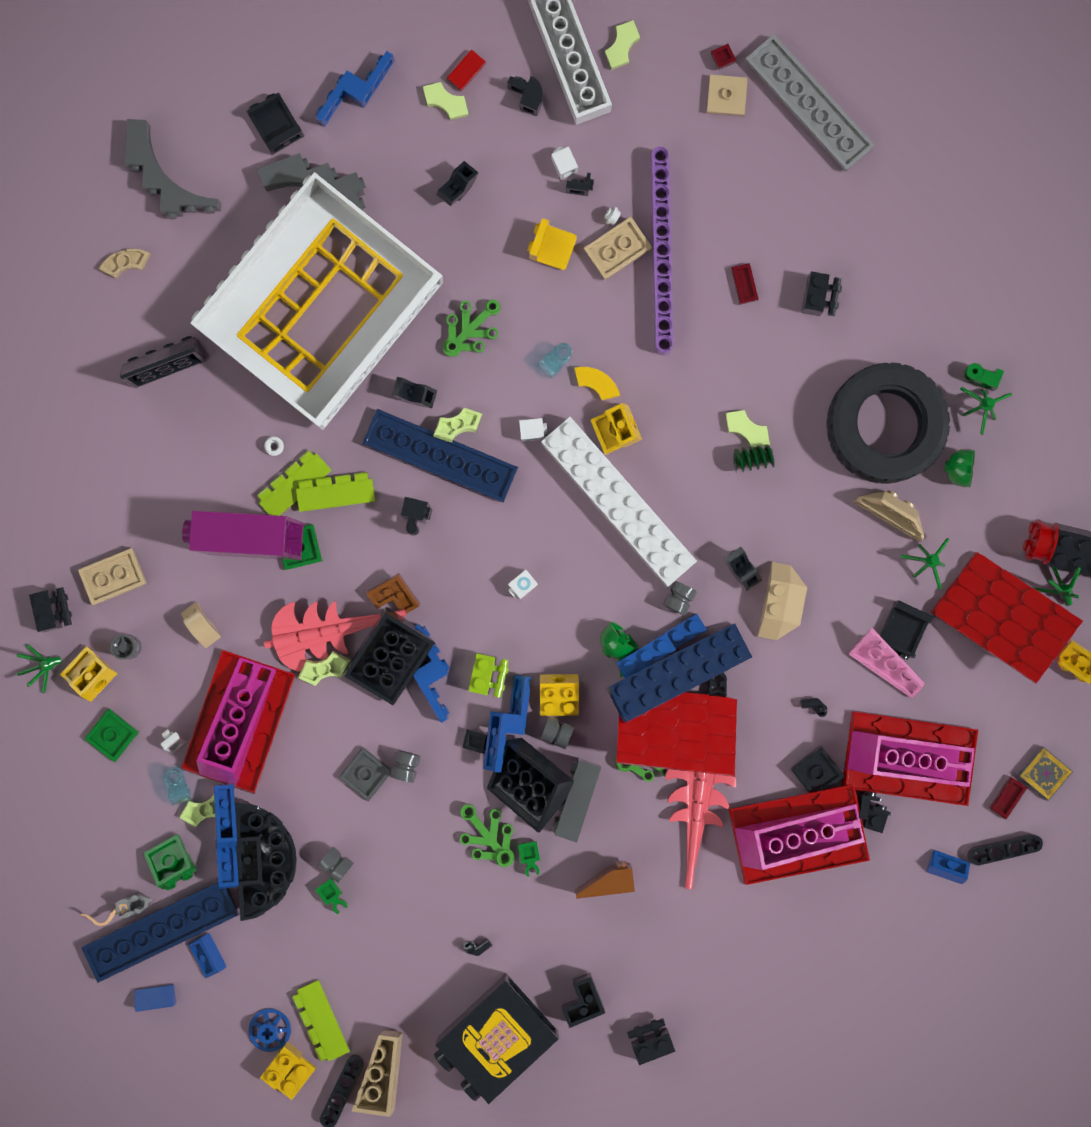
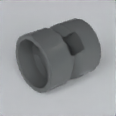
(680, 598)
(125, 647)
(557, 732)
(405, 766)
(335, 864)

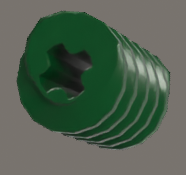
(753, 457)

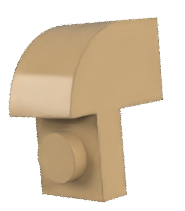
(200, 625)

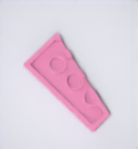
(885, 662)

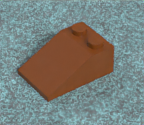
(611, 881)

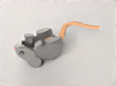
(126, 908)

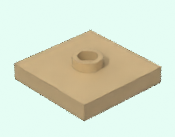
(727, 95)

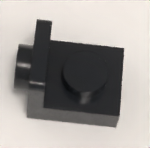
(578, 188)
(475, 741)
(864, 803)
(877, 819)

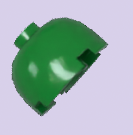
(961, 467)
(616, 642)

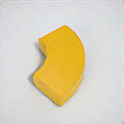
(597, 381)

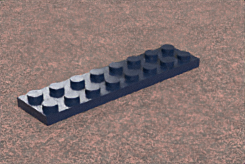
(446, 459)
(679, 673)
(159, 931)

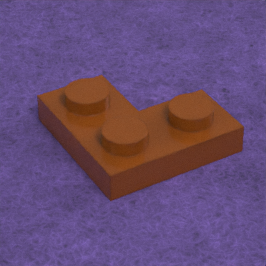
(396, 590)

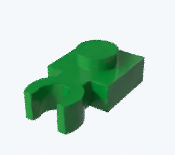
(529, 854)
(330, 893)

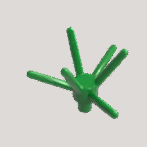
(986, 404)
(930, 561)
(1065, 590)
(45, 665)

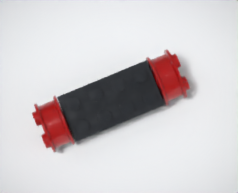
(1059, 546)

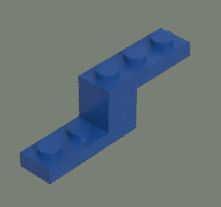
(354, 88)
(661, 646)
(431, 673)
(510, 723)
(226, 836)

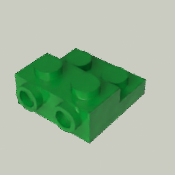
(170, 863)

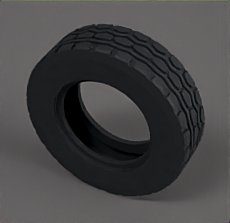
(922, 396)

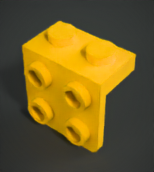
(551, 245)

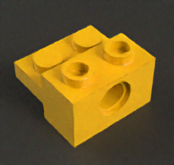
(624, 425)
(88, 674)
(559, 695)
(282, 1064)

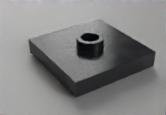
(817, 771)

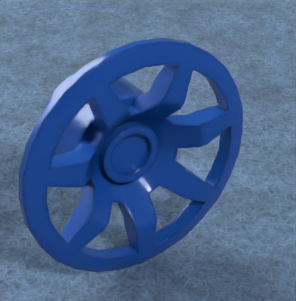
(269, 1030)

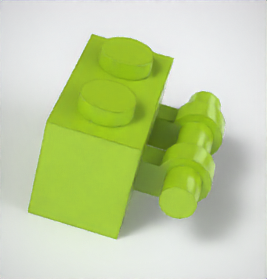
(482, 675)

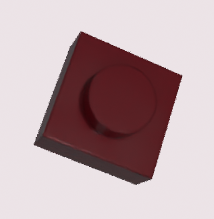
(723, 56)

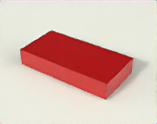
(466, 70)

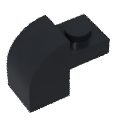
(531, 91)
(458, 184)
(414, 393)
(743, 569)

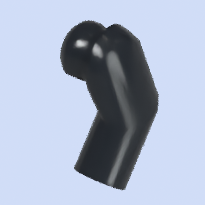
(816, 704)
(476, 948)

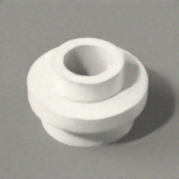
(612, 215)
(269, 442)

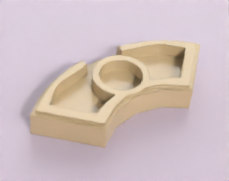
(123, 261)

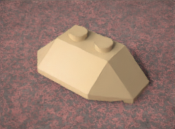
(893, 511)
(782, 602)

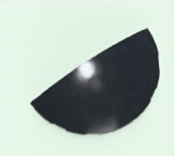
(263, 860)

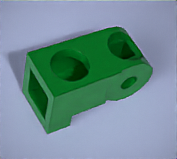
(976, 374)

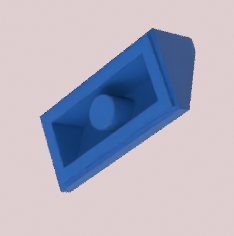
(948, 867)
(207, 955)
(155, 998)

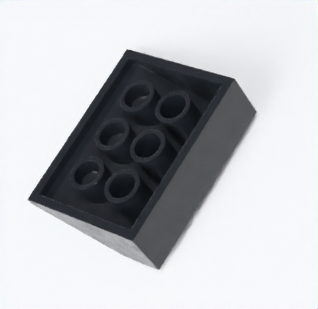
(162, 362)
(389, 656)
(529, 784)

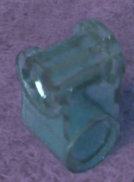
(552, 362)
(177, 789)

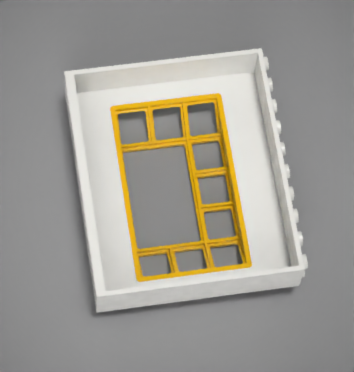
(275, 264)

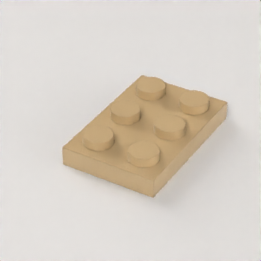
(617, 248)
(112, 576)

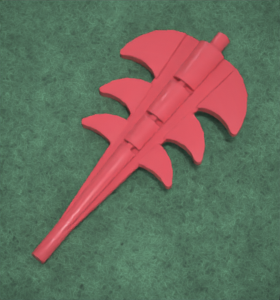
(294, 638)
(698, 796)

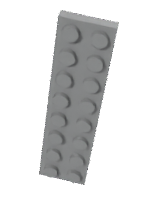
(809, 102)

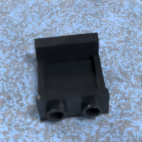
(275, 123)
(905, 628)

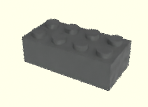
(576, 804)

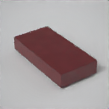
(744, 283)
(1008, 797)

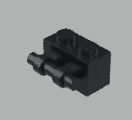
(816, 292)
(415, 512)
(46, 610)
(653, 1045)

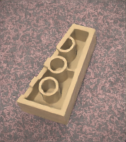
(380, 1080)

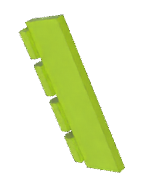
(285, 495)
(335, 495)
(325, 1026)

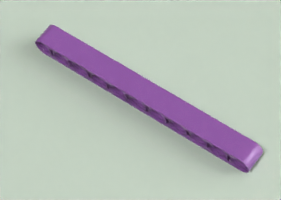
(664, 242)

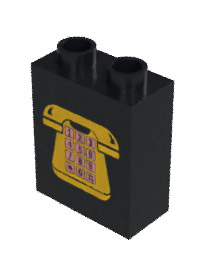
(495, 1040)

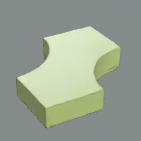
(618, 53)
(438, 97)
(739, 423)
(449, 428)
(317, 670)
(196, 812)

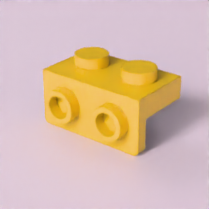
(1076, 660)

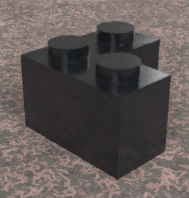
(588, 1003)

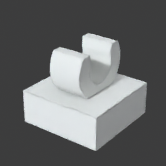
(172, 741)

